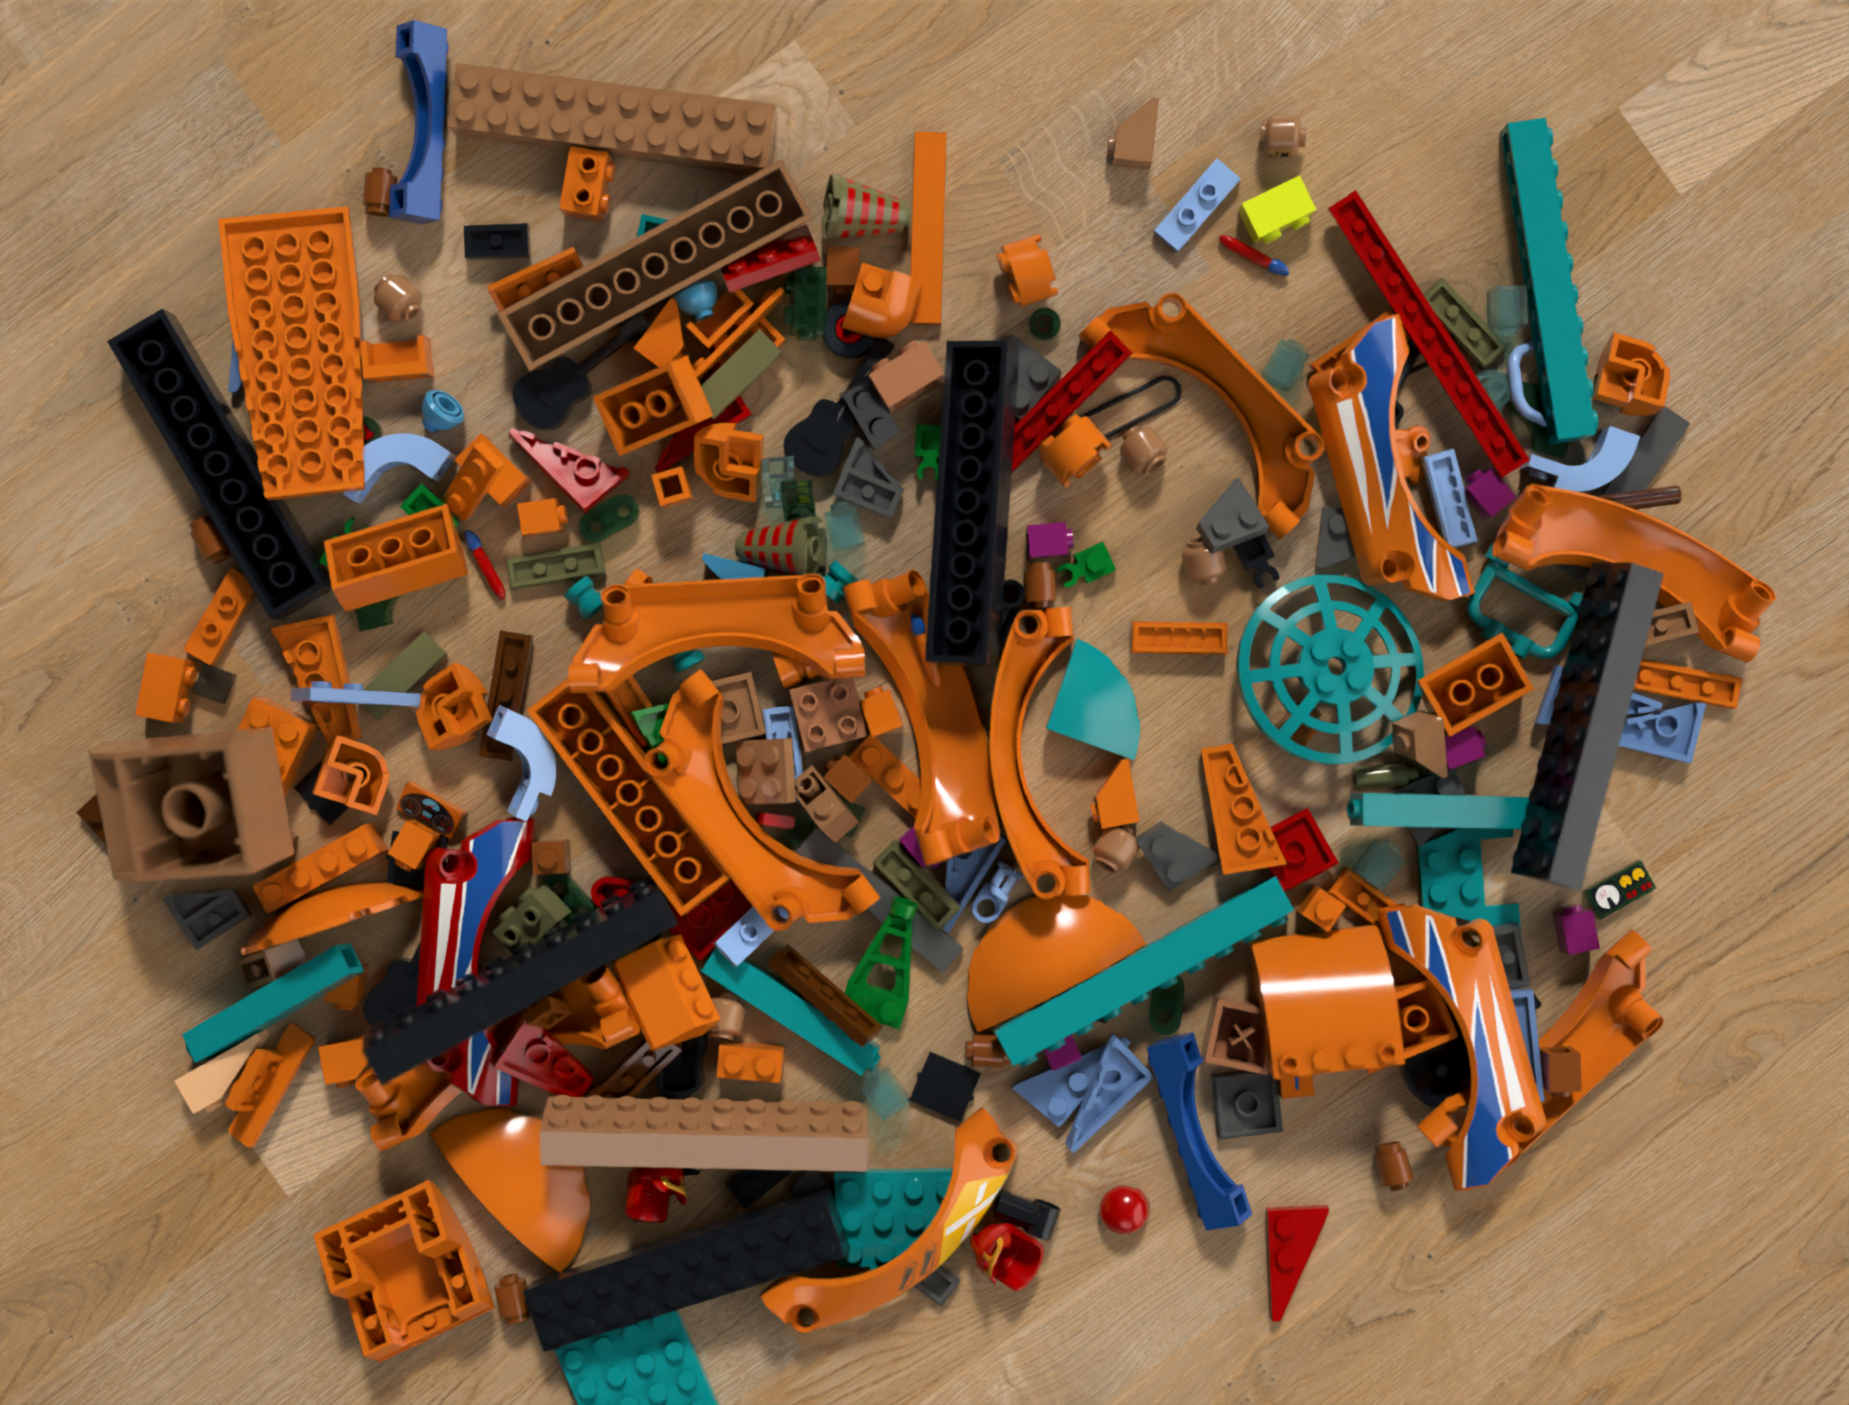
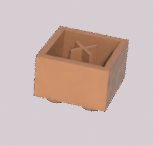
(906, 376)
(828, 713)
(1235, 1035)

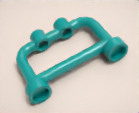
(1520, 644)

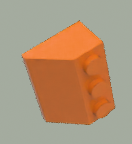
(1474, 685)
(666, 992)

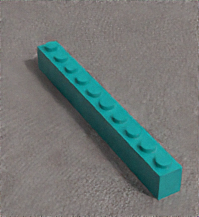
(1547, 274)
(1143, 971)

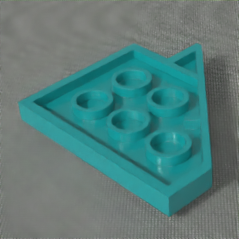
(887, 1210)

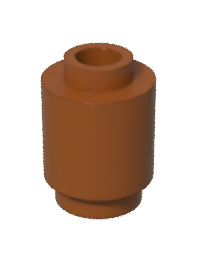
(377, 191)
(209, 540)
(1039, 585)
(985, 1052)
(1393, 1165)
(511, 1298)

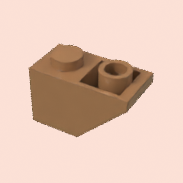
(824, 804)

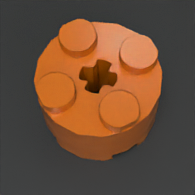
(1027, 270)
(1073, 450)

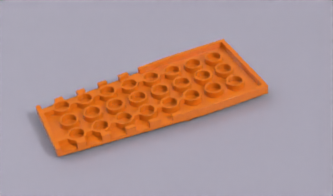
(298, 346)

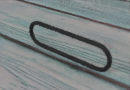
(1133, 392)

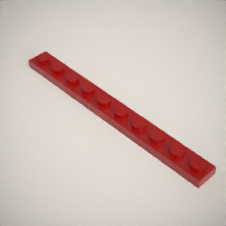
(1428, 334)

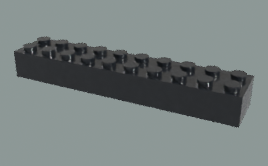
(220, 464)
(972, 503)
(1586, 723)
(516, 981)
(687, 1269)

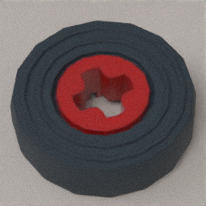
(834, 337)

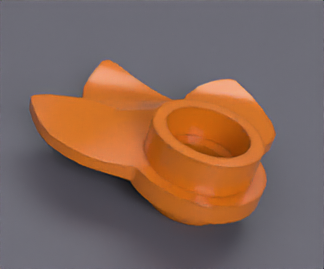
(1411, 446)

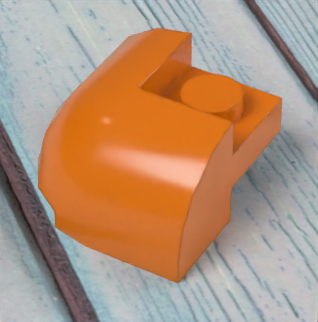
(881, 302)
(1631, 376)
(729, 461)
(452, 708)
(352, 775)

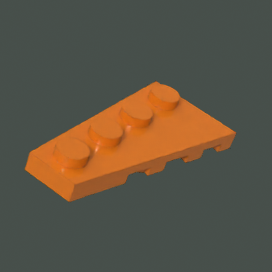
(317, 655)
(1239, 821)

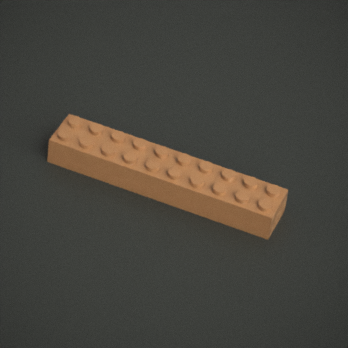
(612, 119)
(655, 265)
(704, 1133)

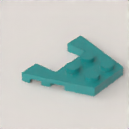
(1453, 876)

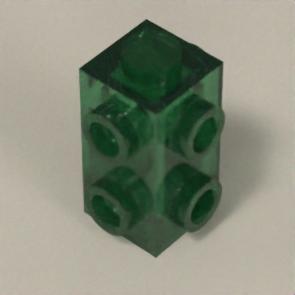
(807, 302)

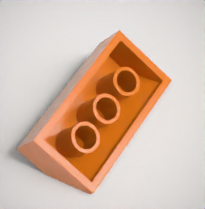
(395, 558)

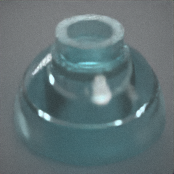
(1497, 386)

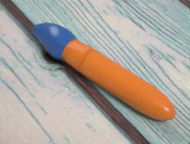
(918, 630)

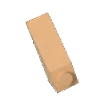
(213, 1080)

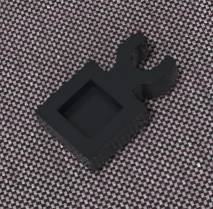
(1255, 554)

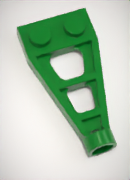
(881, 1004)

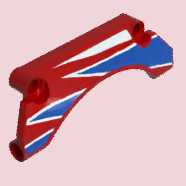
(452, 928)

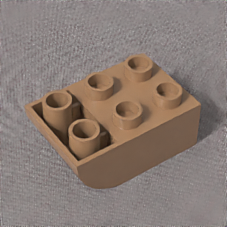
(191, 805)

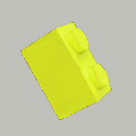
(1277, 210)

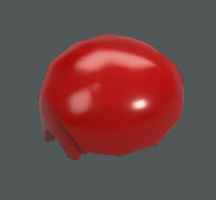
(1124, 1209)

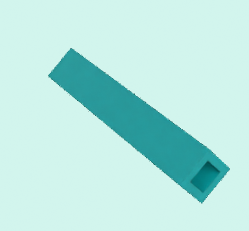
(1436, 810)
(273, 1002)
(791, 1010)

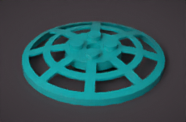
(1315, 676)

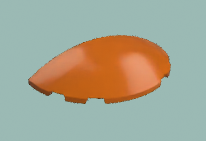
(328, 909)
(1043, 951)
(500, 1163)

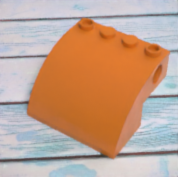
(1326, 1001)
(404, 1271)

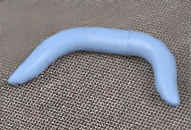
(1516, 386)

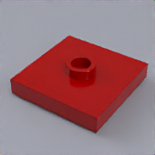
(1303, 850)

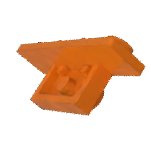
(747, 327)
(265, 1083)

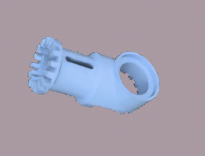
(996, 894)

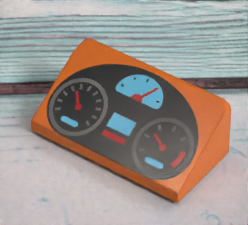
(430, 809)

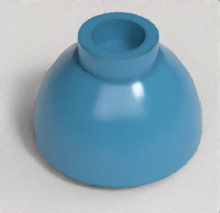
(698, 299)
(441, 411)

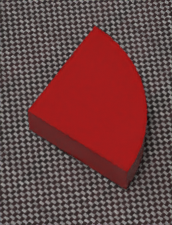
(775, 820)

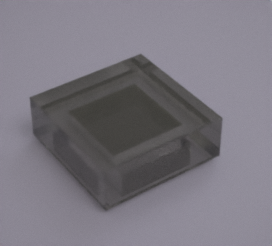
(214, 683)

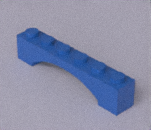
(423, 54)
(1218, 1197)

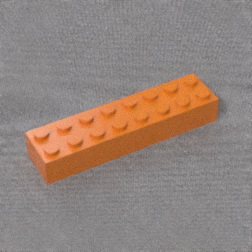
(614, 775)

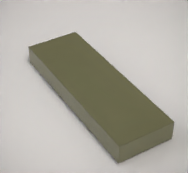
(1464, 325)
(739, 372)
(556, 566)
(406, 670)
(917, 885)

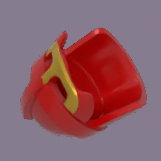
(650, 1192)
(1007, 1254)

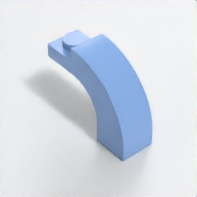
(402, 450)
(1609, 458)
(535, 755)

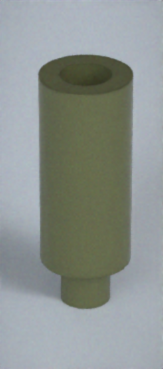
(1383, 776)

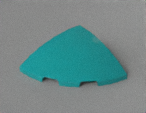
(1096, 703)

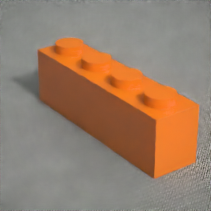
(320, 868)

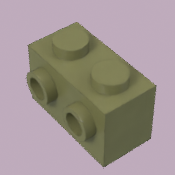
(532, 918)

